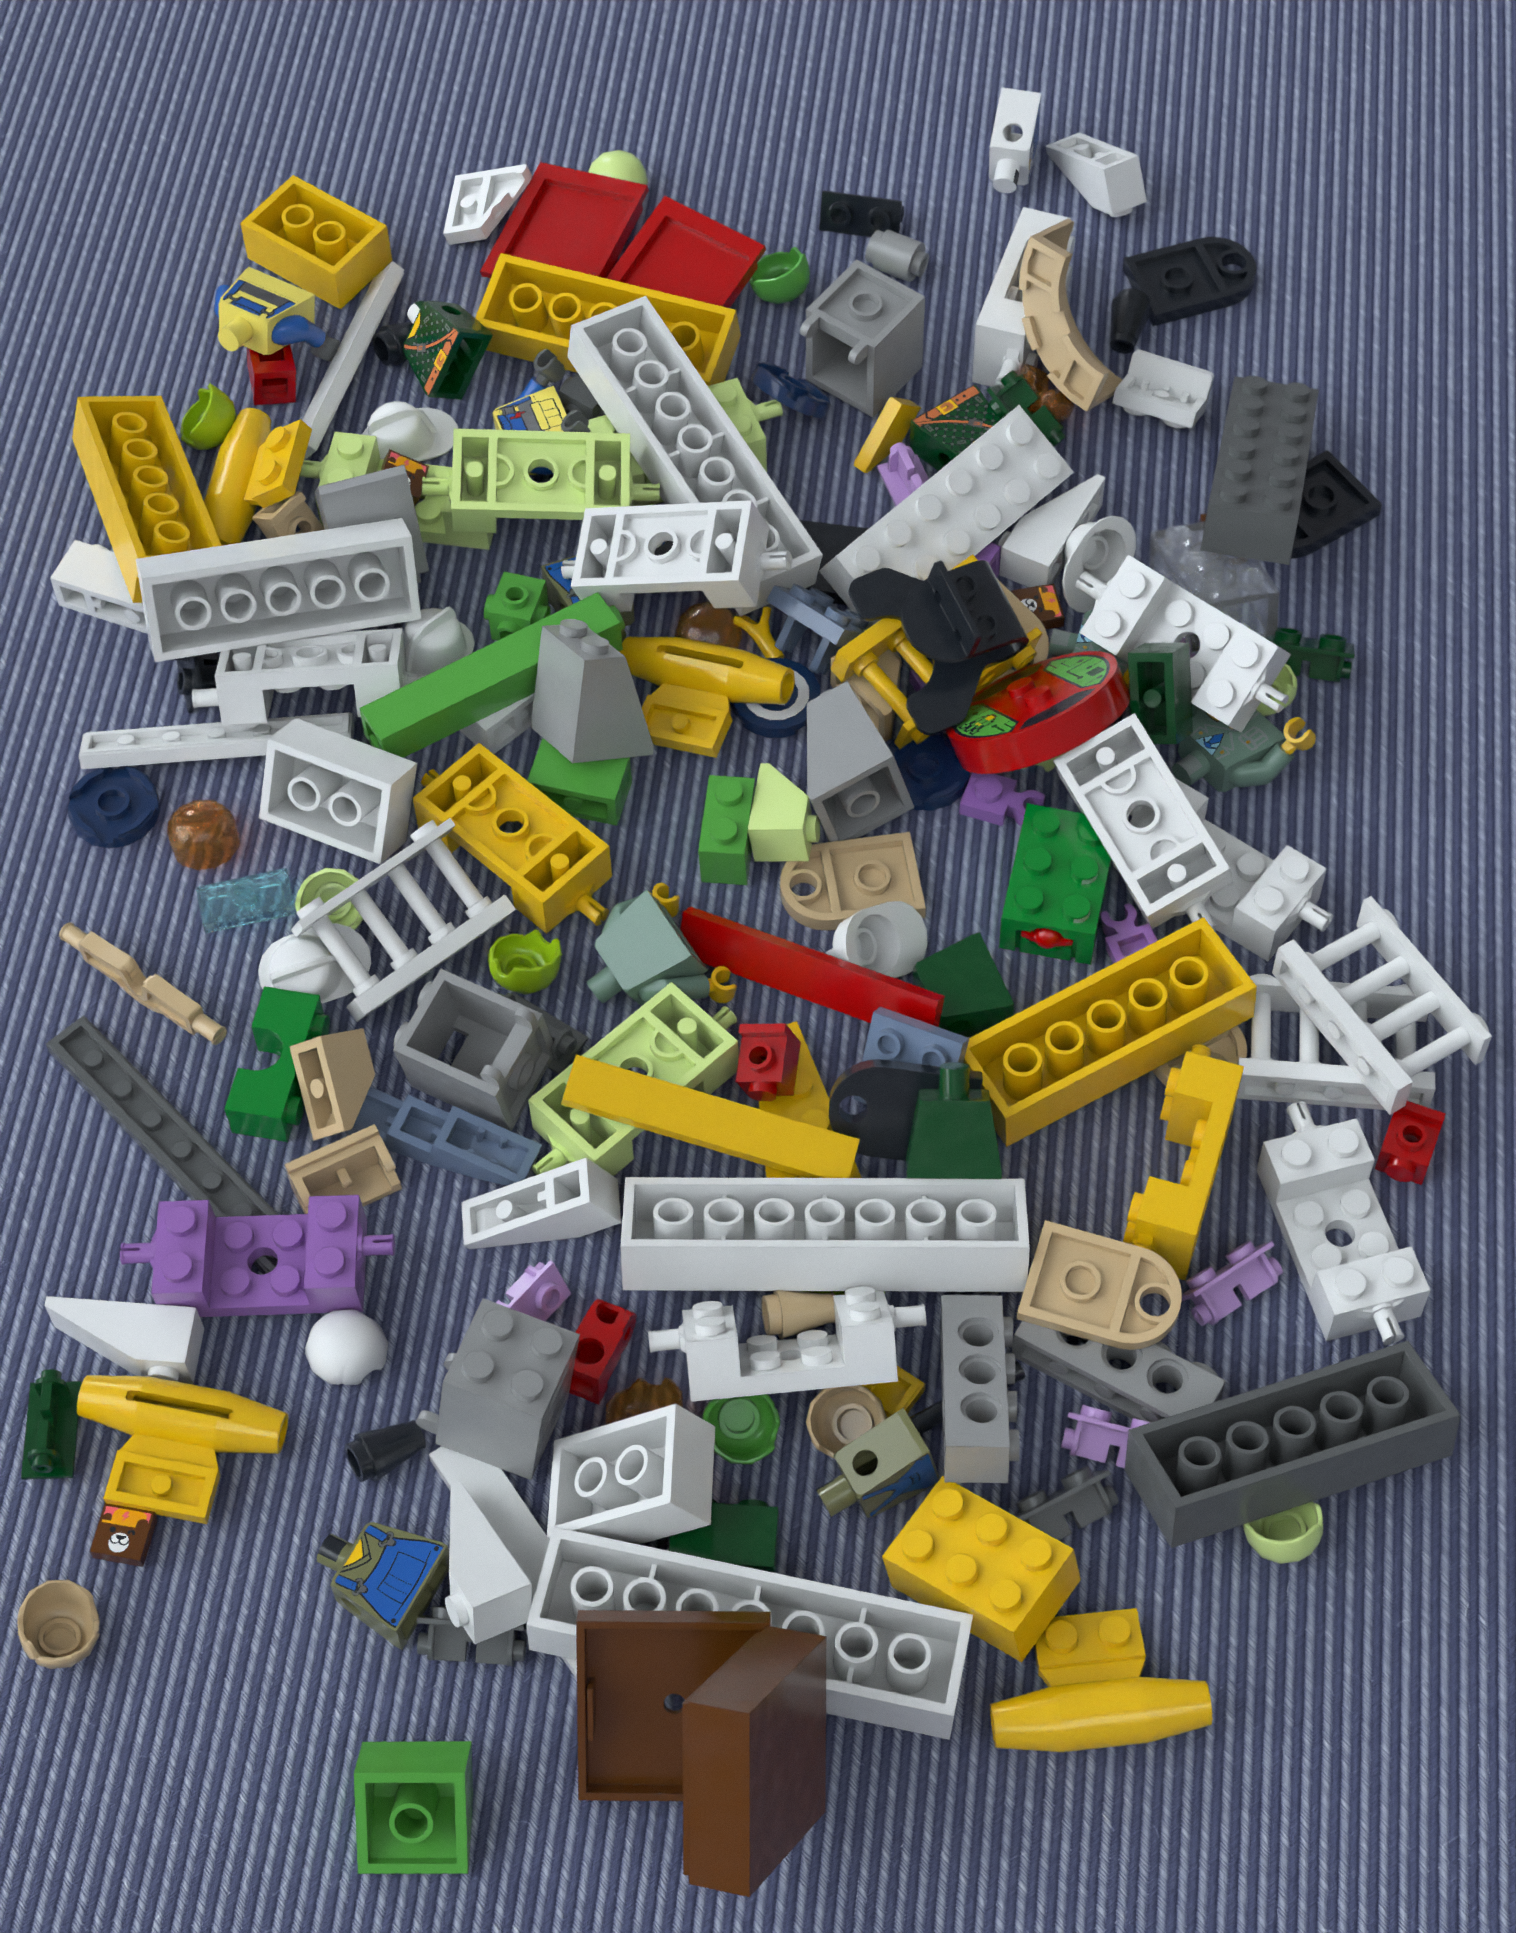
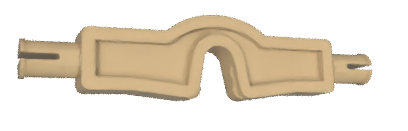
(151, 992)

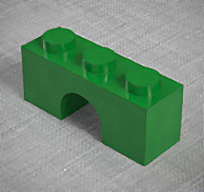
(270, 1099)

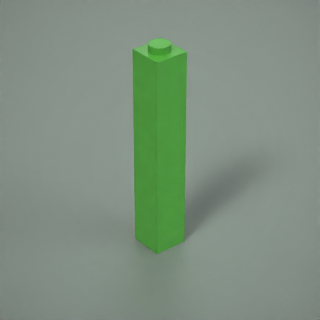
(475, 684)

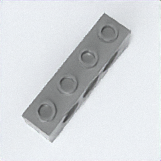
(975, 1389)
(1125, 1390)

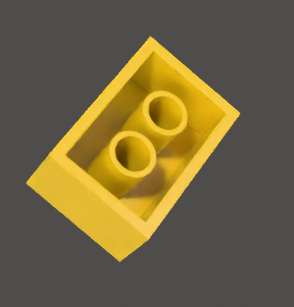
(316, 241)
(982, 1563)

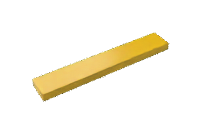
(708, 1121)

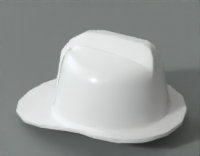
(411, 430)
(1100, 551)
(435, 641)
(882, 939)
(308, 966)

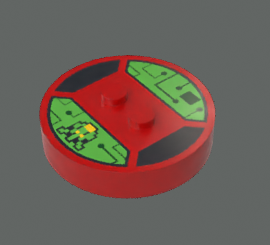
(1040, 712)

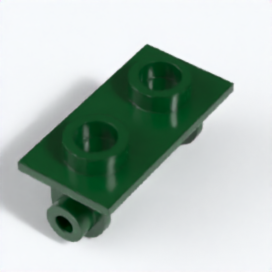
(1020, 392)
(1324, 653)
(51, 1428)

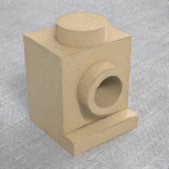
(284, 516)

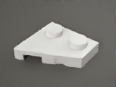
(481, 202)

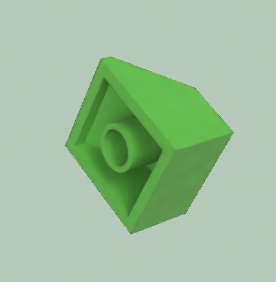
(414, 1807)

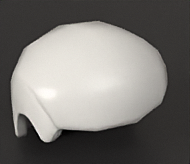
(346, 1347)

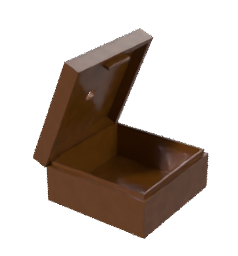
(737, 1753)

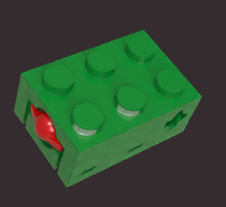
(1055, 886)

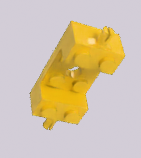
(548, 862)
(1198, 1115)

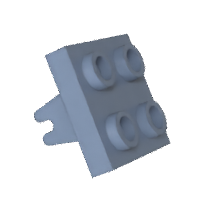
(814, 611)
(911, 1041)

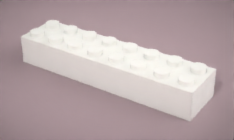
(682, 430)
(824, 1234)
(884, 1654)

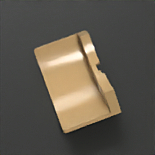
(1051, 324)

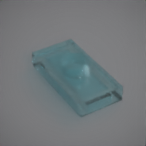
(246, 900)

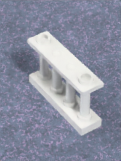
(406, 963)
(1360, 1041)
(1310, 1079)

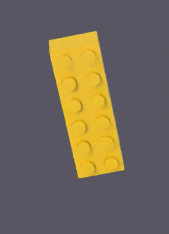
(535, 304)
(140, 480)
(1110, 1029)

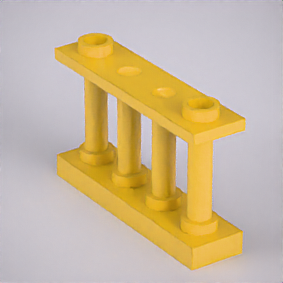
(862, 655)

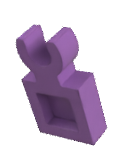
(995, 797)
(1125, 936)

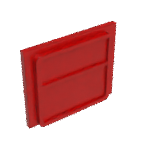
(570, 221)
(689, 256)

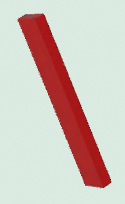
(804, 970)

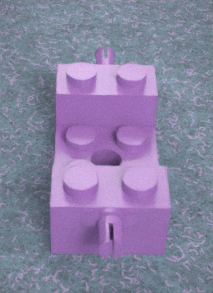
(209, 1258)

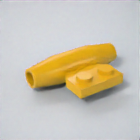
(253, 470)
(697, 686)
(174, 1439)
(1097, 1691)

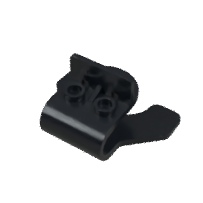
(951, 618)

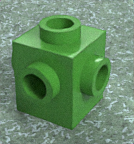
(516, 604)

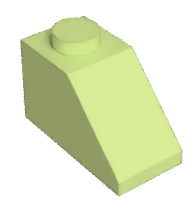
(781, 819)

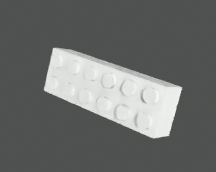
(957, 507)
(279, 589)

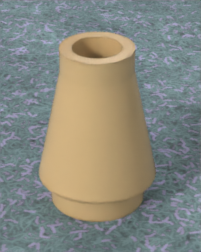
(796, 1311)

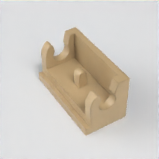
(345, 1167)

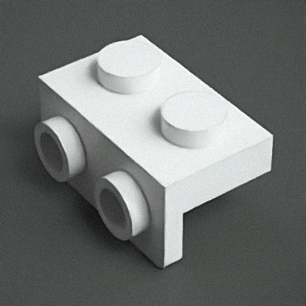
(1164, 389)

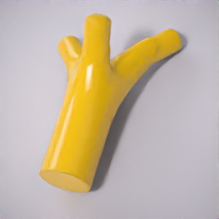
(760, 633)

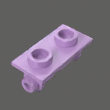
(902, 472)
(538, 1291)
(1214, 1291)
(1095, 1434)

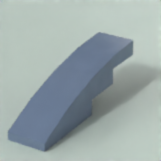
(448, 1139)

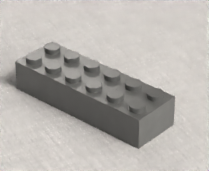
(1260, 470)
(1290, 1443)

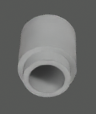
(897, 255)

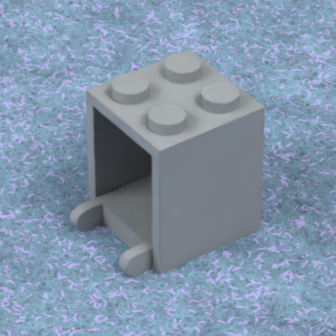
(864, 337)
(498, 1061)
(504, 1389)

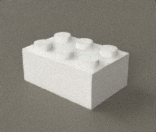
(337, 790)
(635, 1477)

